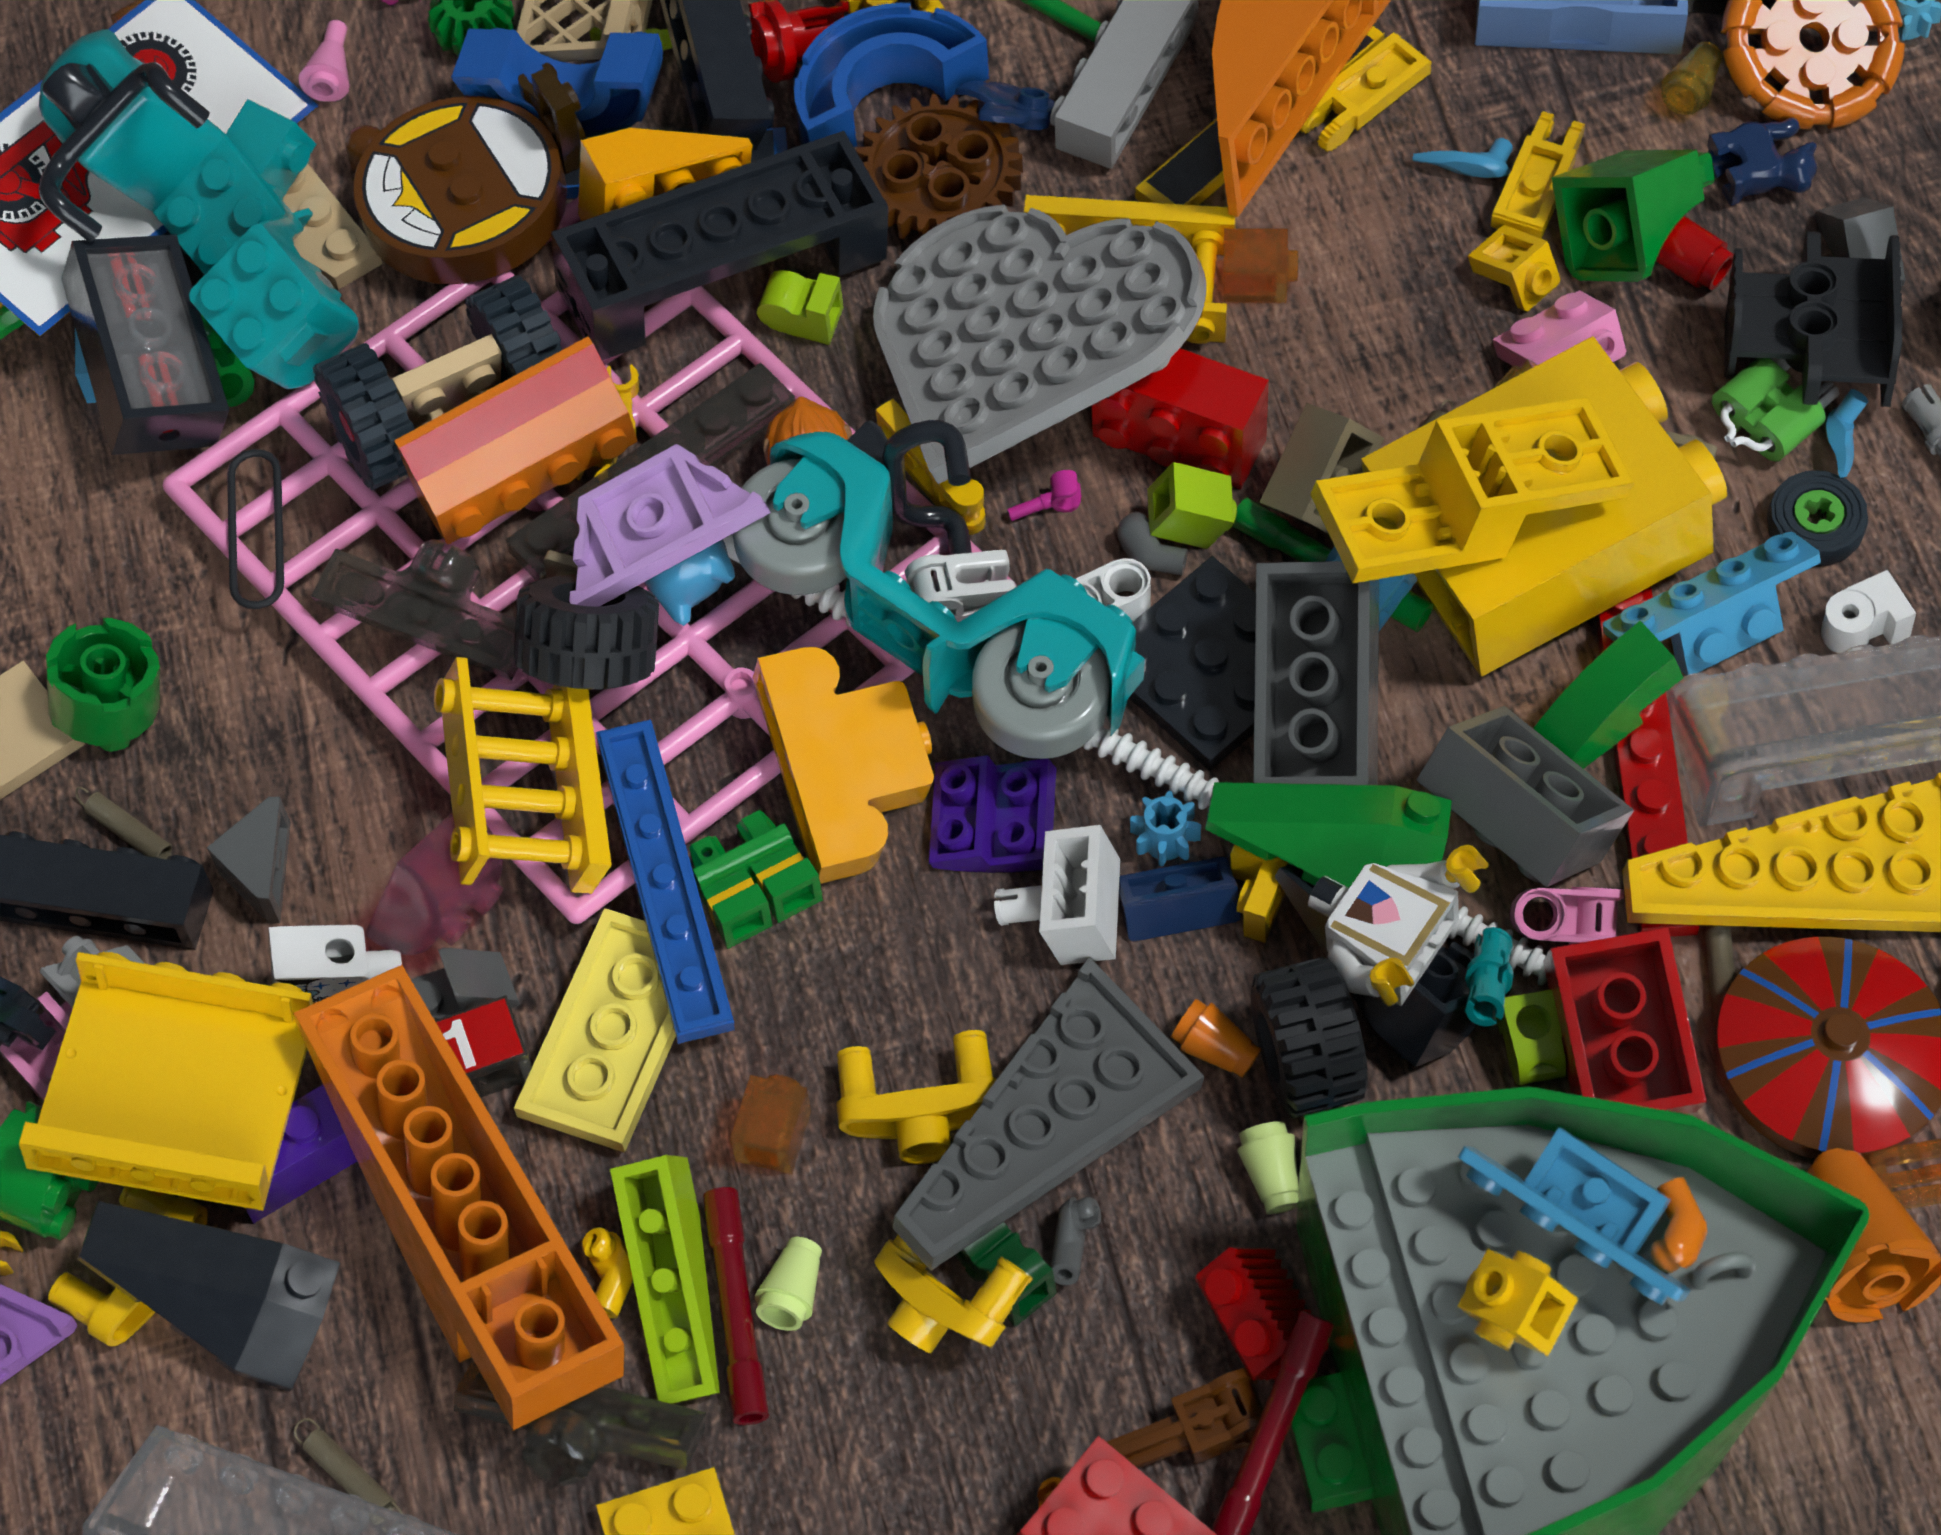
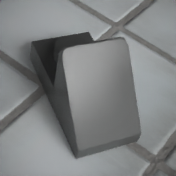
(464, 979)

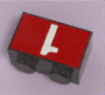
(487, 1045)

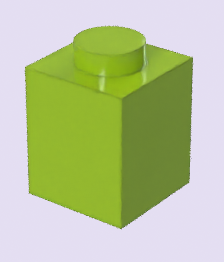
(1191, 505)

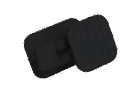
(1824, 318)

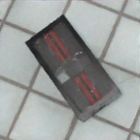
(144, 344)

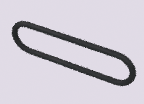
(232, 534)

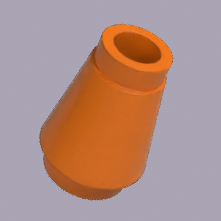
(1215, 1039)

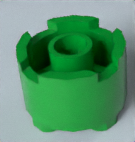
(103, 683)
(35, 1198)

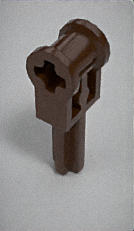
(1203, 1422)

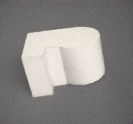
(1866, 612)

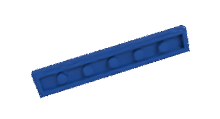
(665, 882)

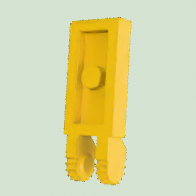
(1367, 89)
(1528, 192)

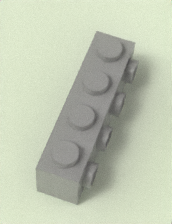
(1121, 77)

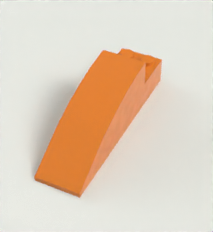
(1272, 72)
(459, 1201)

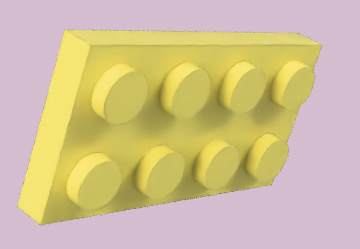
(603, 1040)

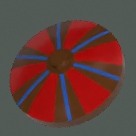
(1830, 1047)

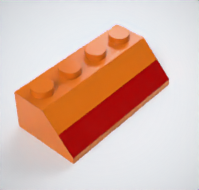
(516, 441)

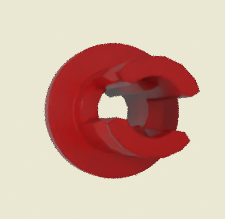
(784, 36)

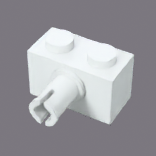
(1076, 896)

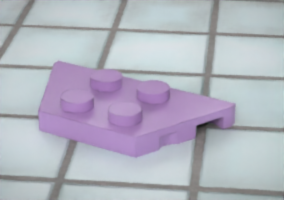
(654, 521)

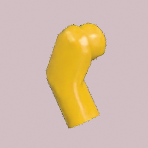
(610, 1260)

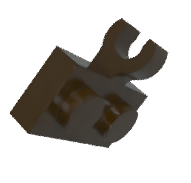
(557, 111)

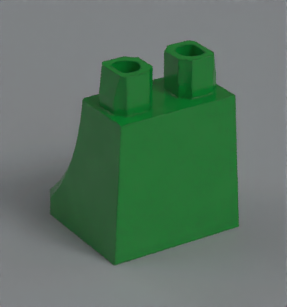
(1625, 208)

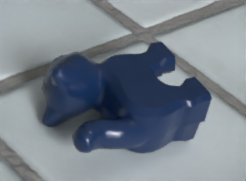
(1755, 165)

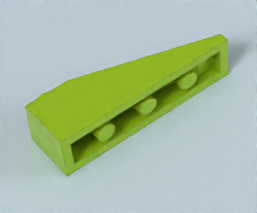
(669, 1274)

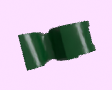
(982, 1257)

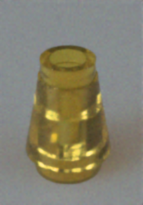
(1692, 80)

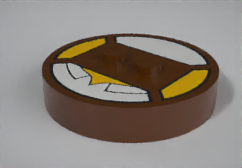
(460, 189)

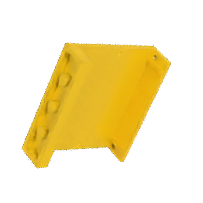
(171, 1082)

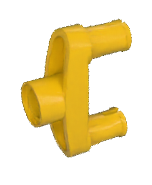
(914, 1117)
(932, 1307)
(116, 1316)

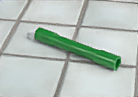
(1281, 535)

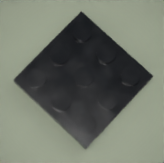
(1200, 662)

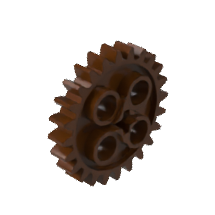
(940, 155)

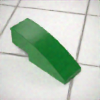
(1608, 696)

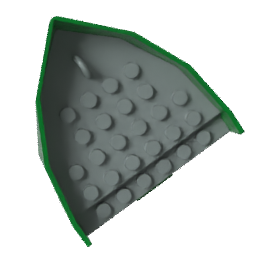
(1634, 1390)

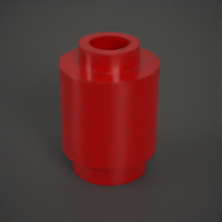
(1696, 255)

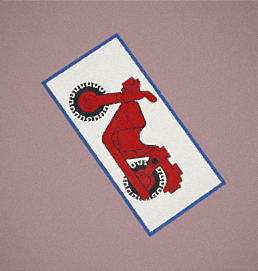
(199, 59)

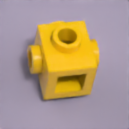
(1517, 1302)

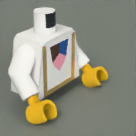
(1393, 920)

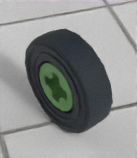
(1823, 490)

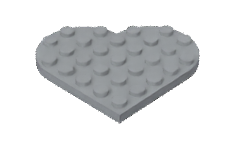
(1023, 326)

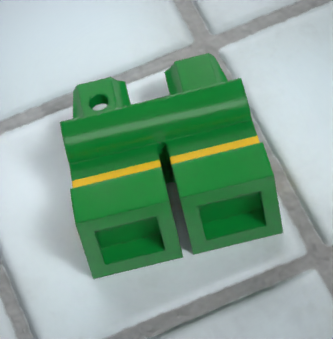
(753, 879)

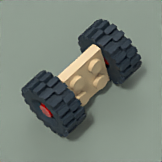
(376, 410)

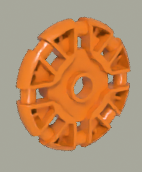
(1799, 70)

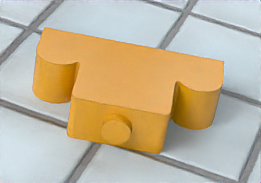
(841, 757)

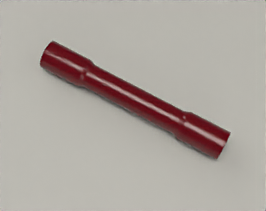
(1297, 1367)
(744, 1369)

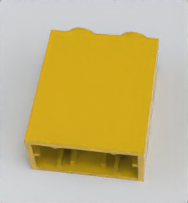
(1584, 556)

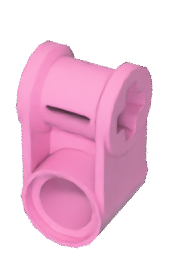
(1572, 914)

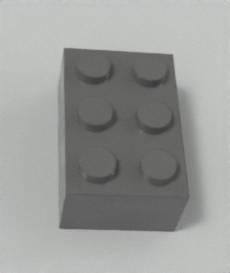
(1525, 796)

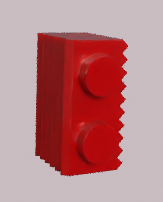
(1253, 1305)

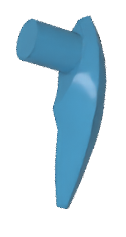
(1474, 164)
(1841, 428)

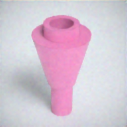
(326, 71)

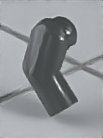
(1141, 546)
(1069, 1239)

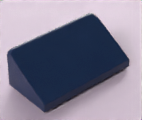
(1178, 898)

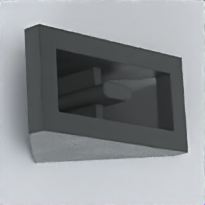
(1858, 229)
(255, 857)

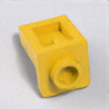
(1519, 262)
(1260, 893)

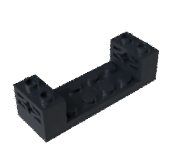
(714, 230)

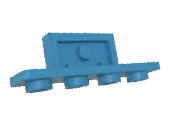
(1722, 607)
(1592, 1200)

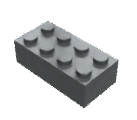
(1315, 675)

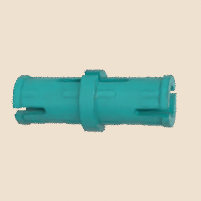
(1489, 976)

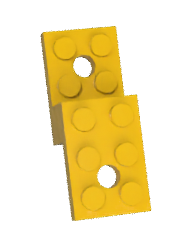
(1471, 489)

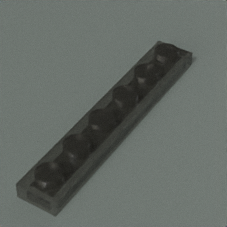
(707, 431)

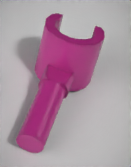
(1064, 496)

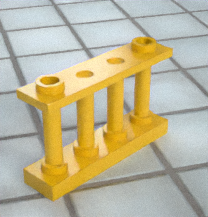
(1198, 224)
(569, 754)

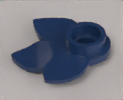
(1007, 103)

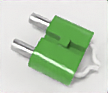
(1769, 408)

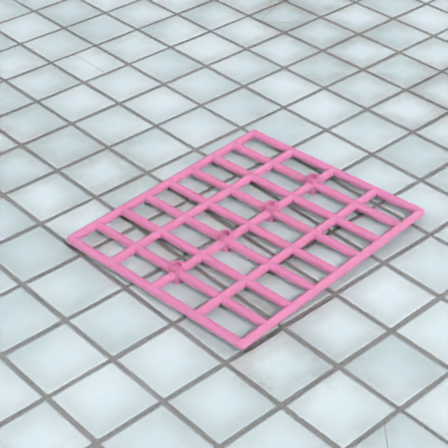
(740, 692)

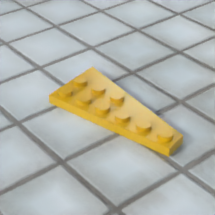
(1820, 868)

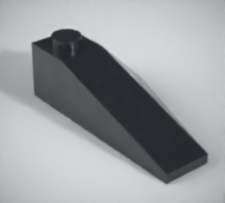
(1433, 1014)
(226, 1290)

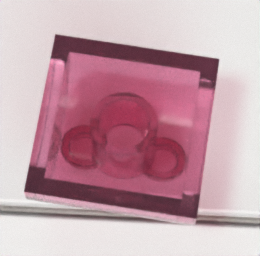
(427, 897)

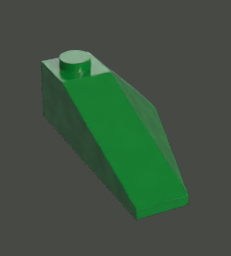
(1331, 826)

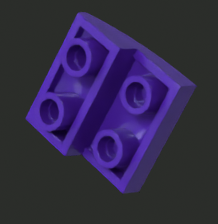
(991, 815)

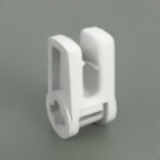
(961, 580)

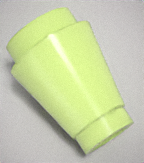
(1271, 1164)
(790, 1286)

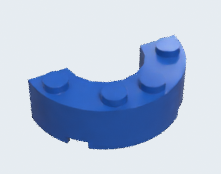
(880, 49)
(610, 92)

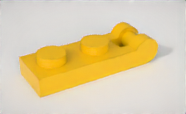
(964, 499)

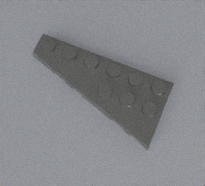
(1060, 1103)

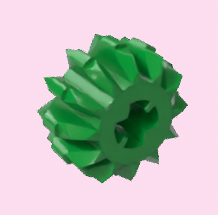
(454, 17)

